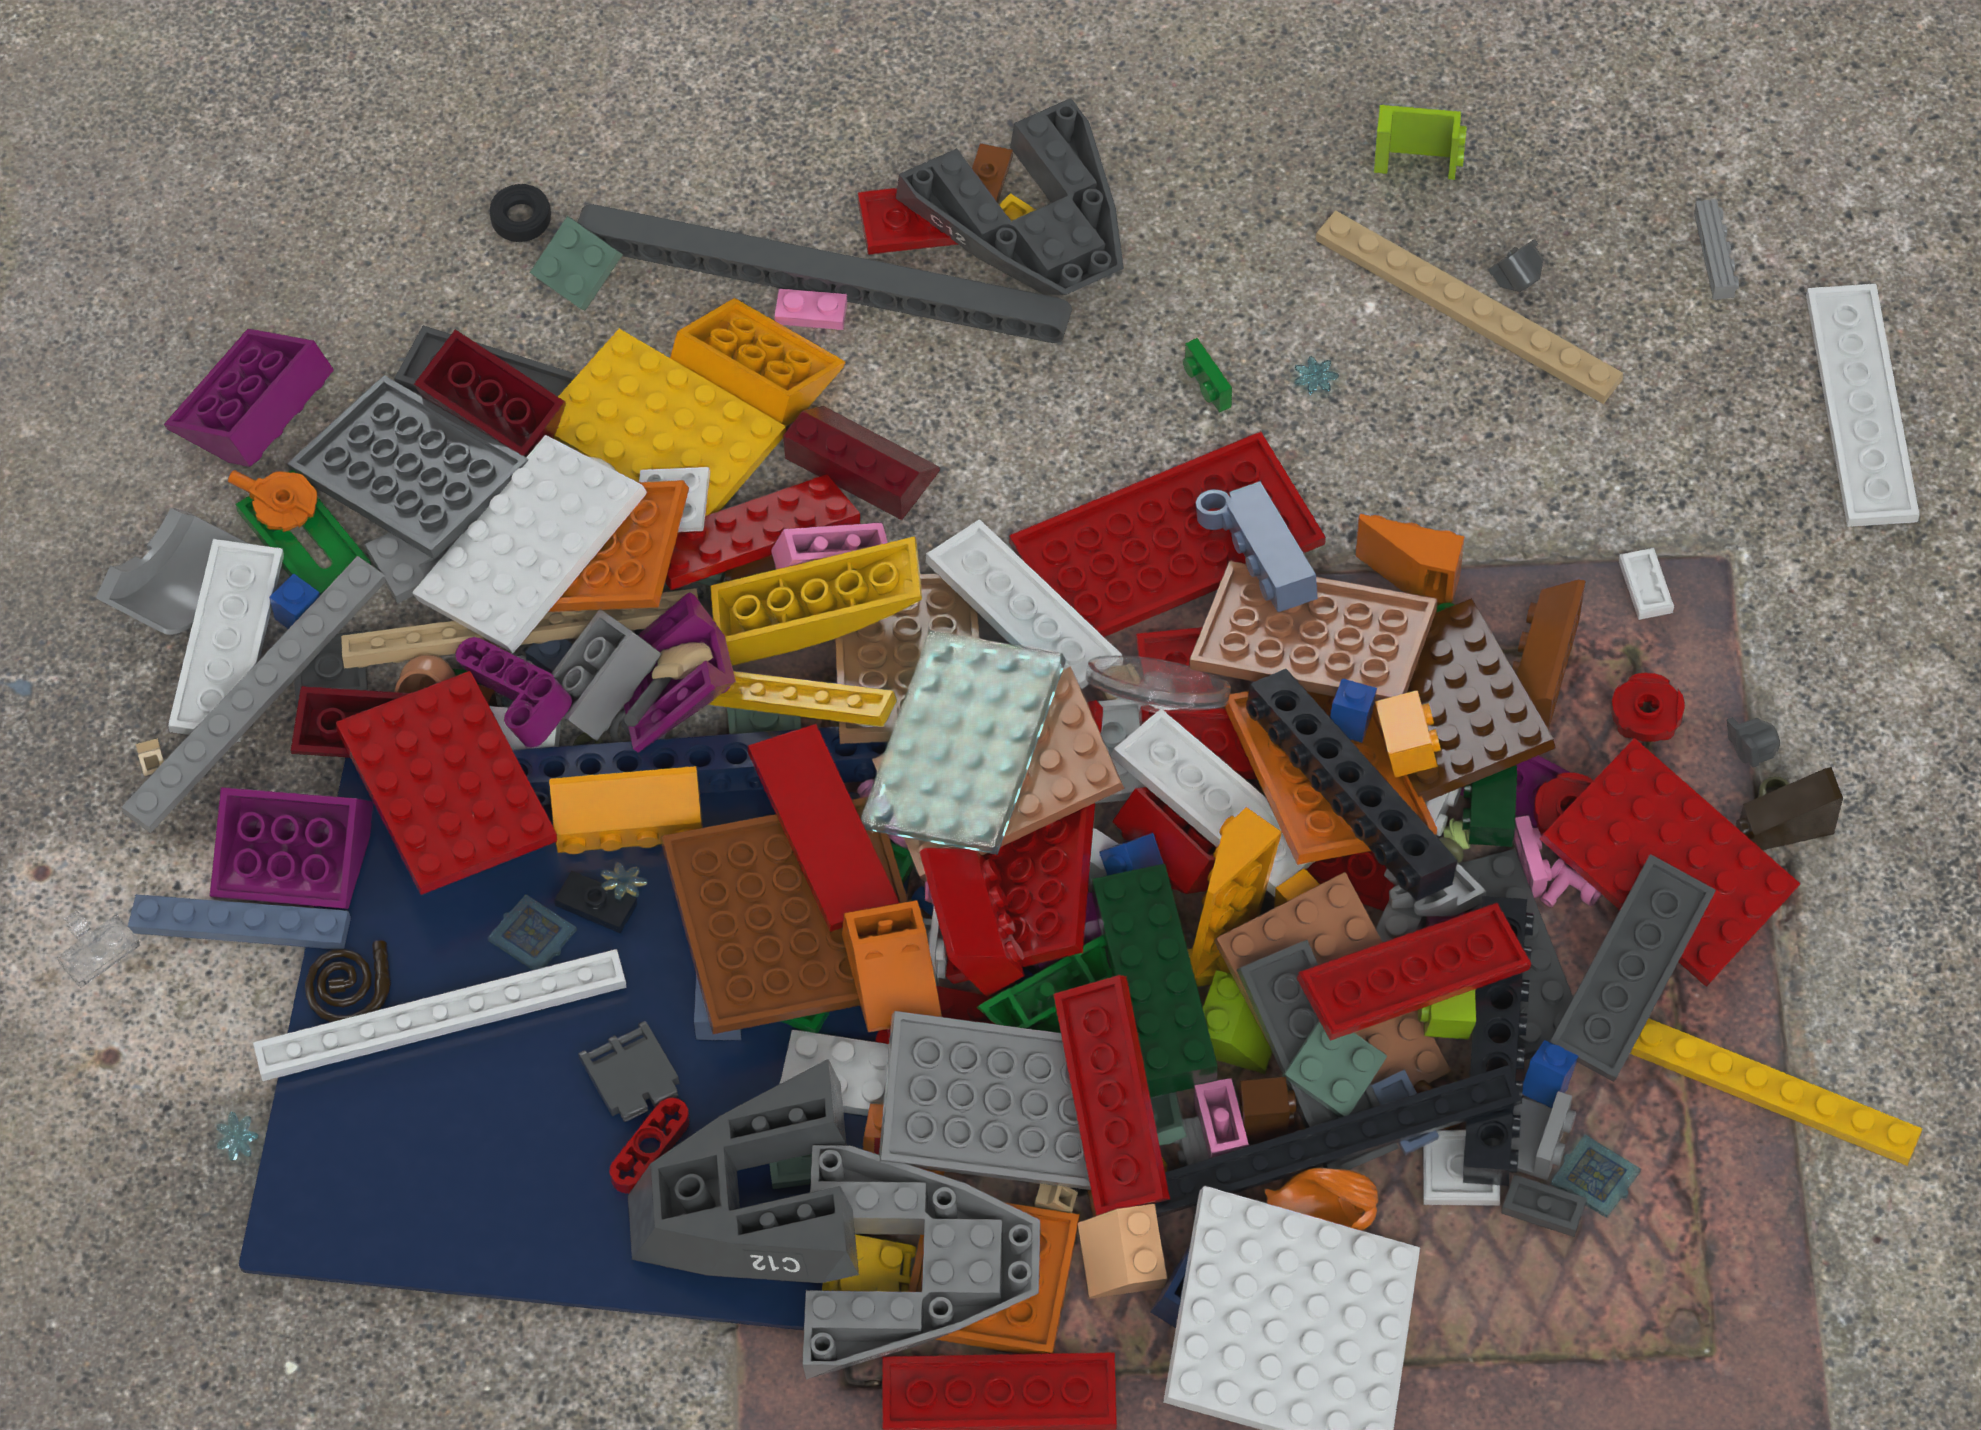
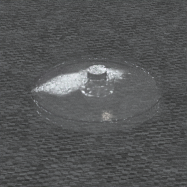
(1157, 683)

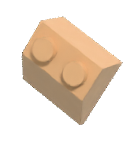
(1122, 1252)

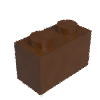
(1266, 1108)

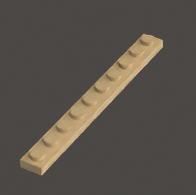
(1469, 307)
(445, 637)

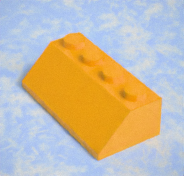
(624, 808)

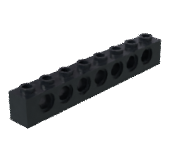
(1351, 785)
(1494, 1163)

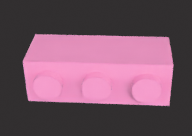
(815, 543)

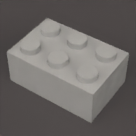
(603, 672)

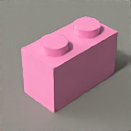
(1220, 1117)

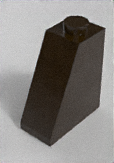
(1793, 812)

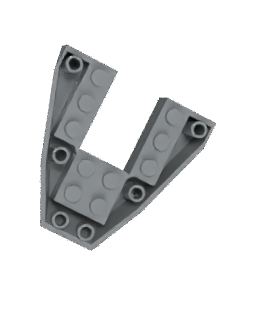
(974, 1259)

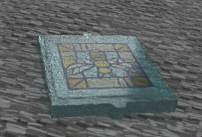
(532, 933)
(1596, 1175)

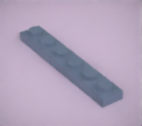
(239, 922)

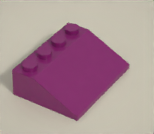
(251, 395)
(289, 847)

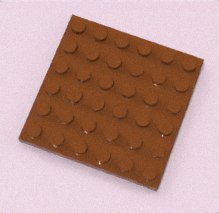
(757, 926)

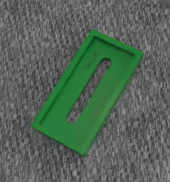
(323, 530)

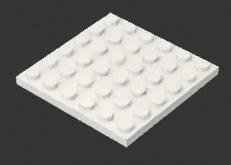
(1290, 1319)

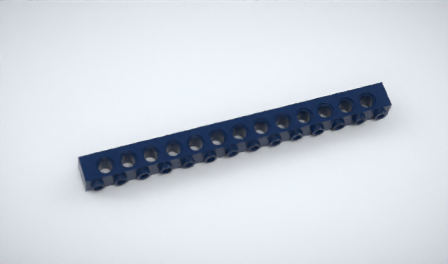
(719, 760)

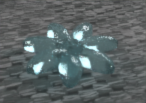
(1315, 375)
(623, 881)
(236, 1136)

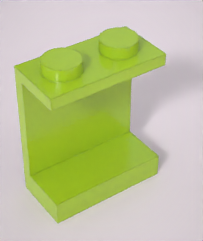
(1419, 133)

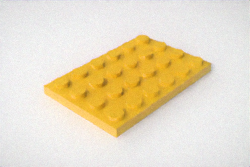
(657, 414)

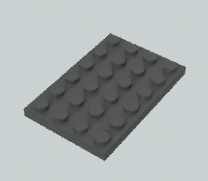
(408, 466)

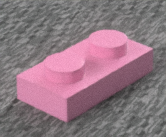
(811, 309)
(1527, 846)

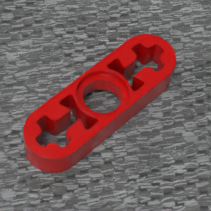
(650, 1128)

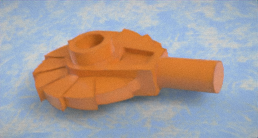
(280, 499)

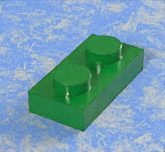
(1212, 382)

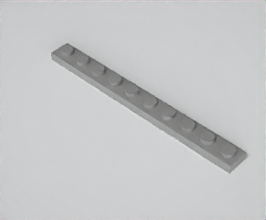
(253, 694)

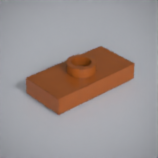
(992, 167)

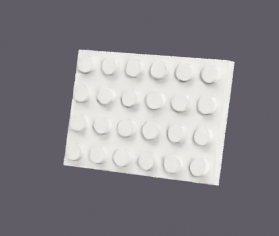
(529, 543)

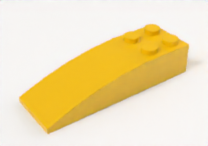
(815, 600)

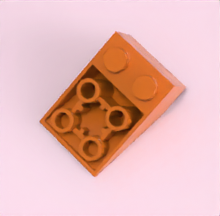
(1412, 556)
(890, 963)

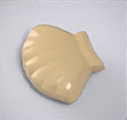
(681, 660)

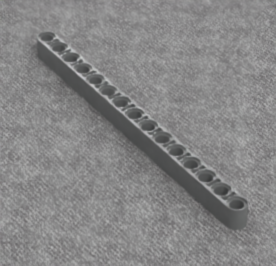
(817, 270)

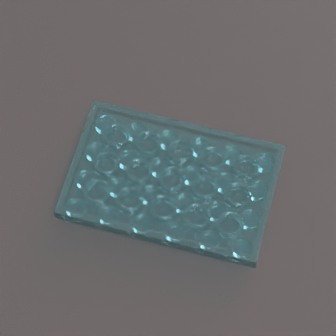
(963, 742)

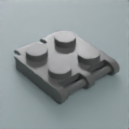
(631, 1073)

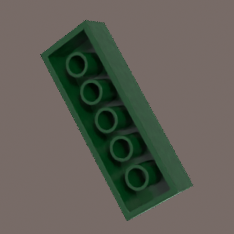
(1149, 948)

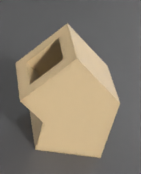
(149, 756)
(1056, 1198)

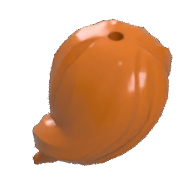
(1329, 1195)

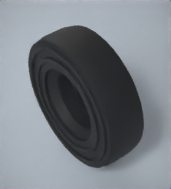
(517, 195)

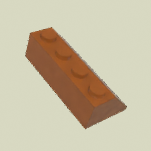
(1549, 644)

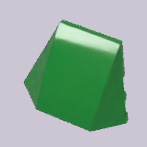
(1032, 1001)

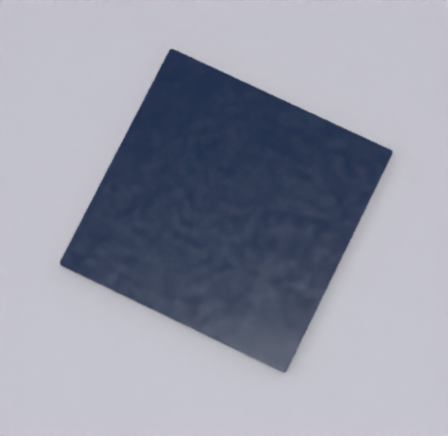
(488, 1147)

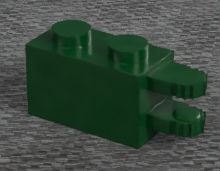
(1491, 809)

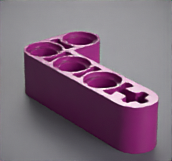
(537, 695)

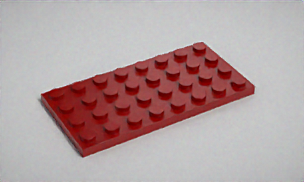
(1143, 543)
(1047, 884)

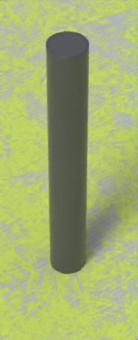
(646, 700)

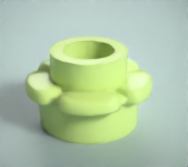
(1455, 832)

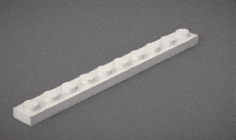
(439, 1015)

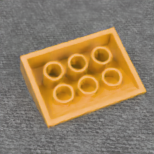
(756, 360)
(1236, 883)

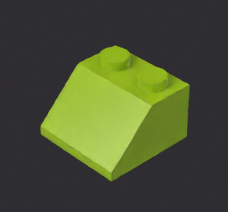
(1232, 1026)

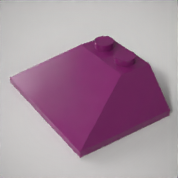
(682, 698)

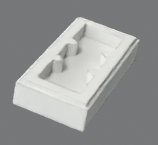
(1646, 583)

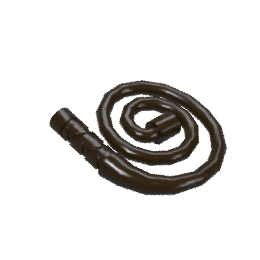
(339, 985)

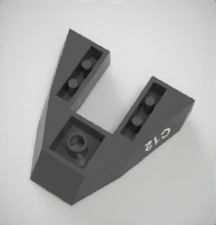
(1049, 248)
(689, 1205)

